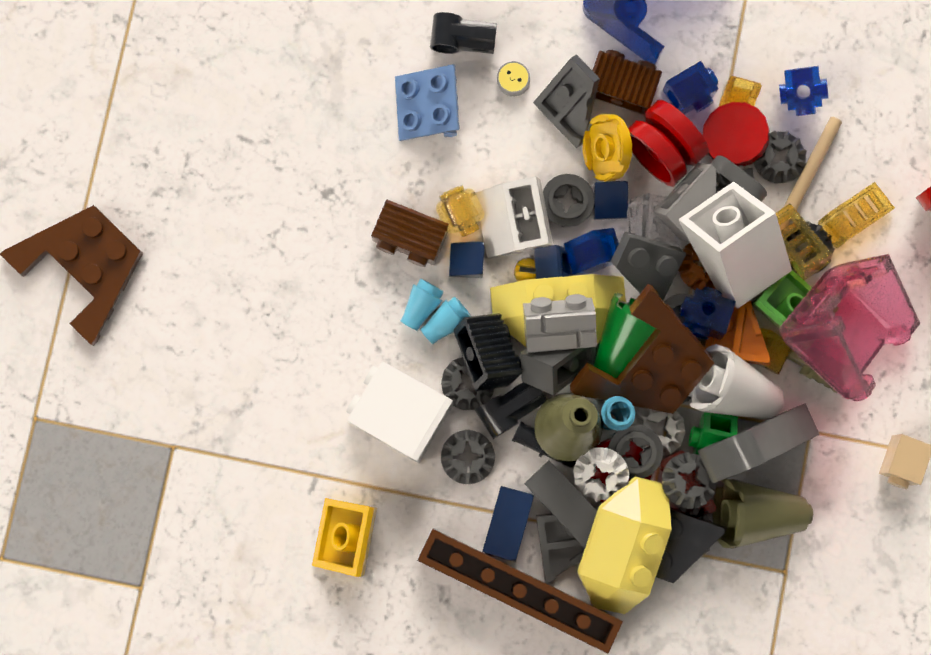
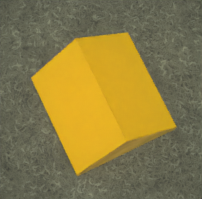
(344, 537)

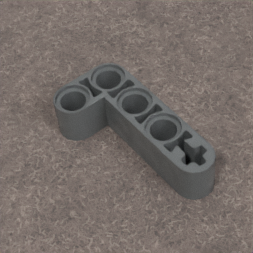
(758, 443)

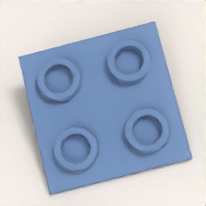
(427, 103)

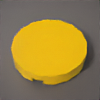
(607, 147)

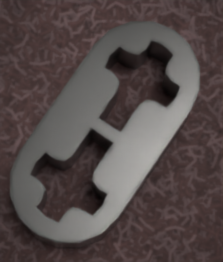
(729, 172)

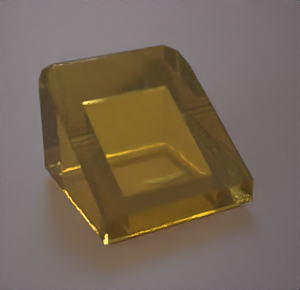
(739, 90)
(777, 350)

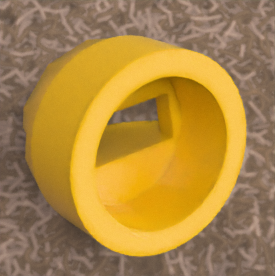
(528, 263)

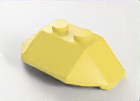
(509, 298)
(626, 546)

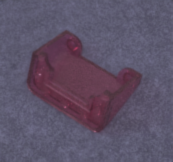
(848, 321)

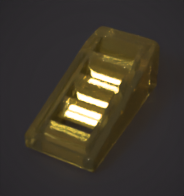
(841, 228)
(815, 245)

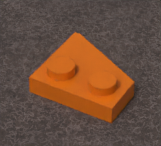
(744, 337)

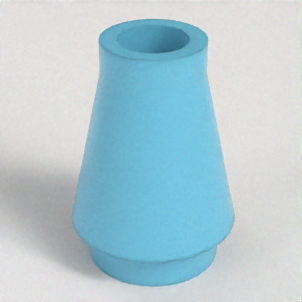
(421, 303)
(445, 320)
(621, 409)

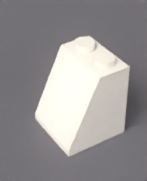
(737, 243)
(399, 411)

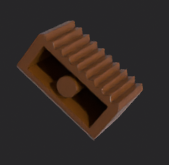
(625, 81)
(409, 233)

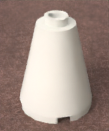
(735, 388)

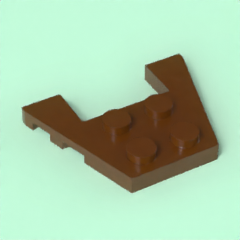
(92, 253)
(661, 370)

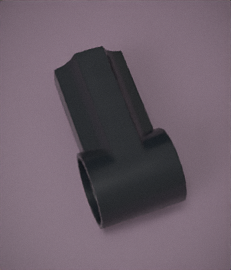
(453, 34)
(504, 411)

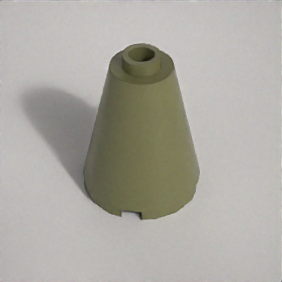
(568, 426)
(757, 513)

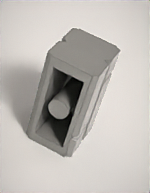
(559, 324)

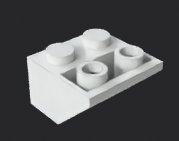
(514, 217)

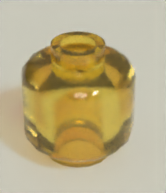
(460, 210)

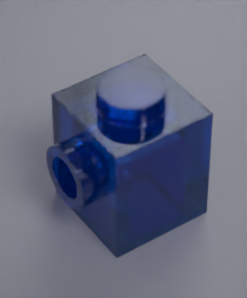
(692, 88)
(591, 251)

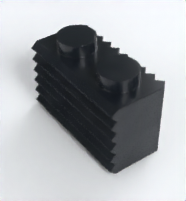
(488, 351)

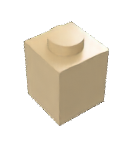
(905, 461)

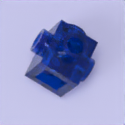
(803, 76)
(718, 313)

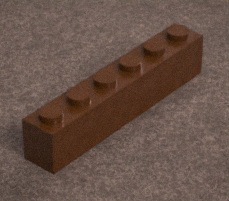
(520, 590)

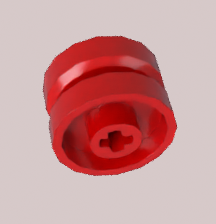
(667, 143)

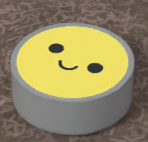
(513, 78)

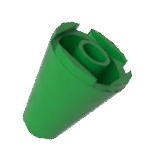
(621, 337)

